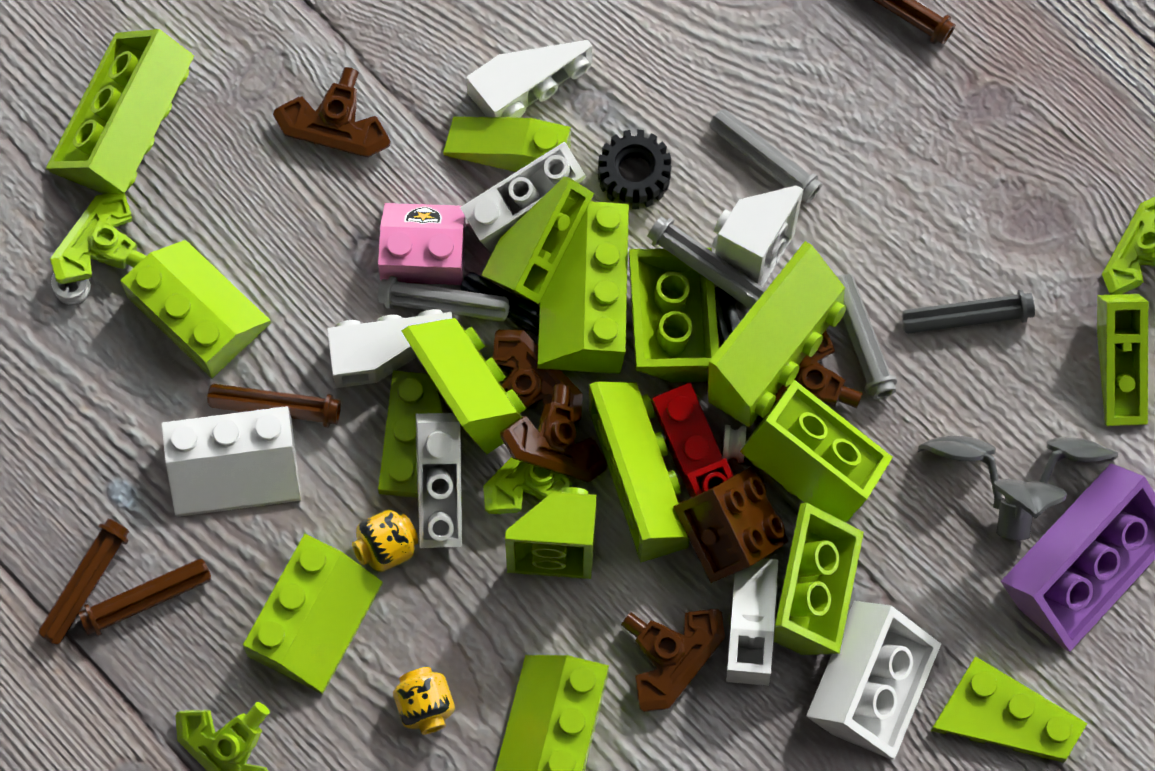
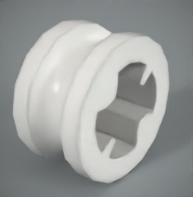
(74, 297)
(733, 443)

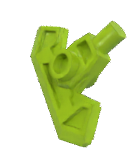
(96, 239)
(1134, 249)
(505, 488)
(226, 748)

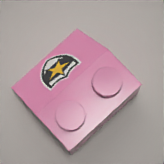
(422, 243)

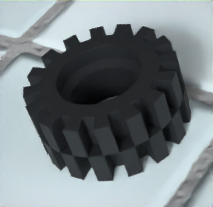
(640, 147)

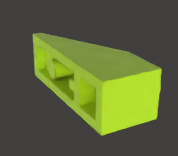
(503, 141)
(537, 241)
(1123, 358)

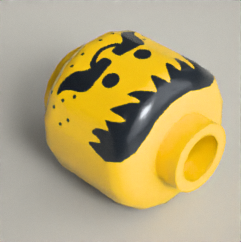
(385, 540)
(423, 700)

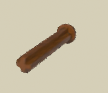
(922, 18)
(300, 406)
(83, 581)
(144, 596)

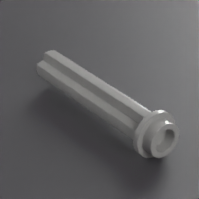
(764, 154)
(705, 262)
(424, 297)
(869, 354)

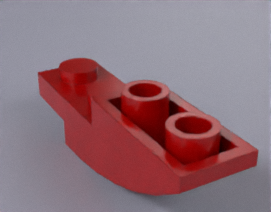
(690, 440)

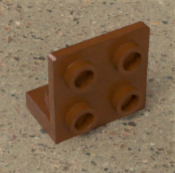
(732, 525)

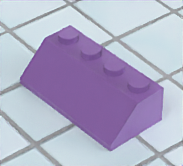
(1087, 557)

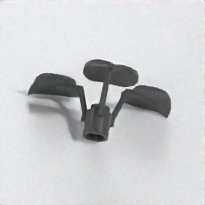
(1021, 498)

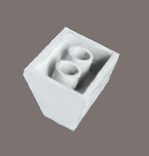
(758, 232)
(231, 461)
(874, 679)

